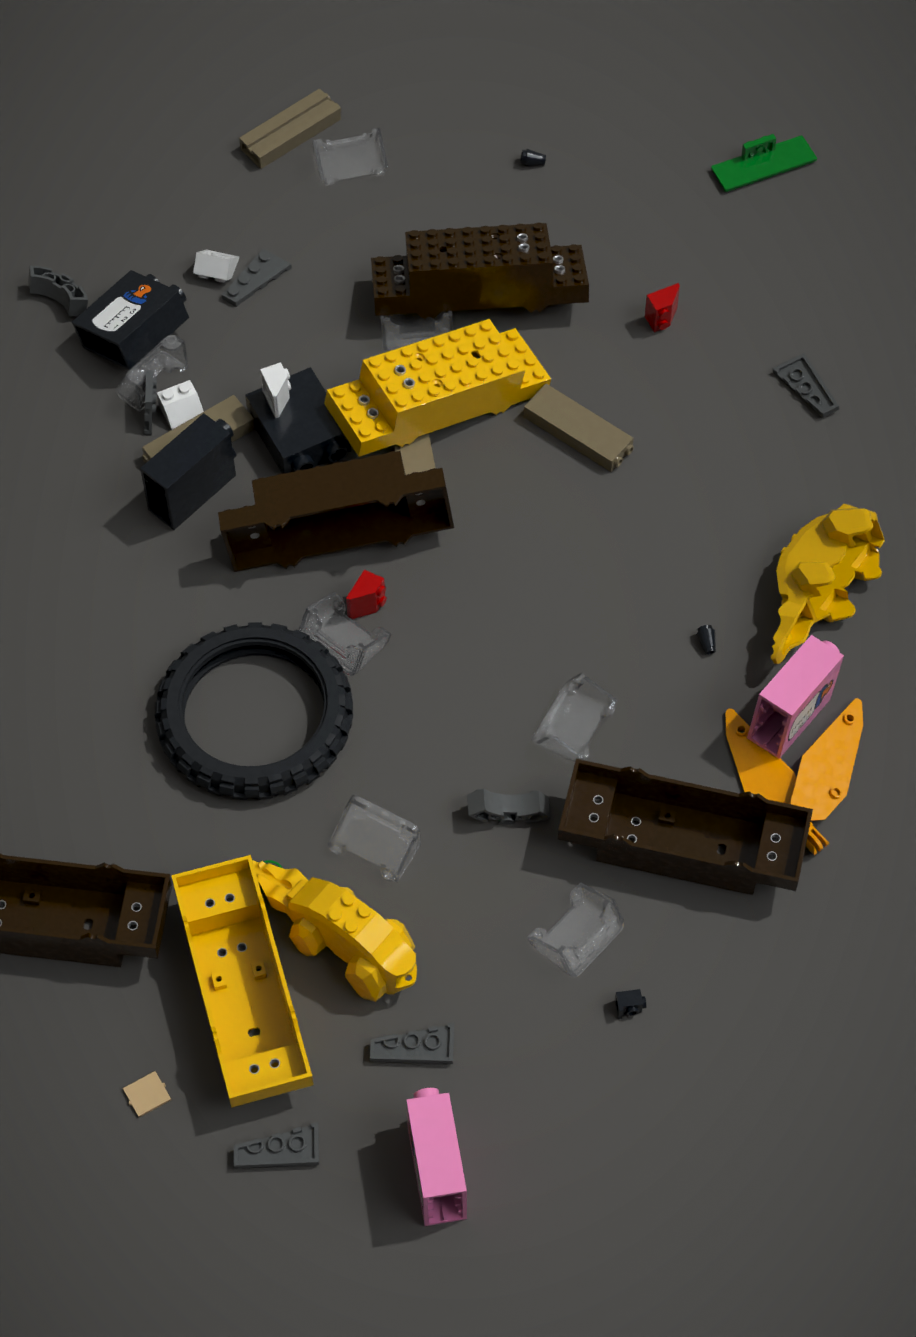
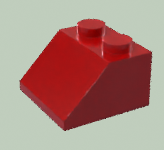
(662, 307)
(366, 595)

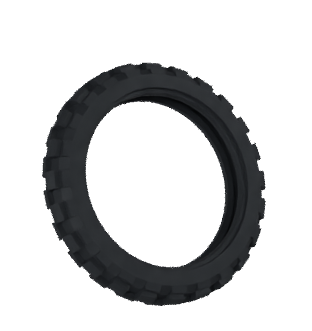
(261, 780)

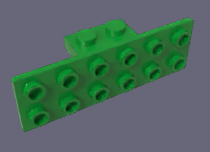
(762, 160)

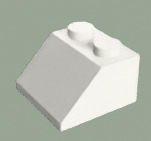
(215, 265)
(276, 387)
(179, 403)

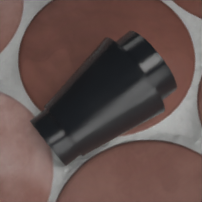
(530, 157)
(706, 636)

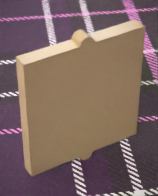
(147, 1094)

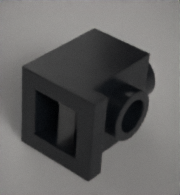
(629, 1002)

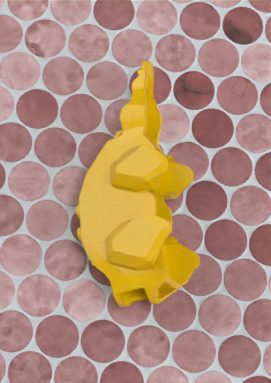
(818, 568)
(332, 916)

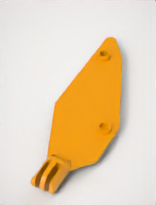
(828, 764)
(764, 772)

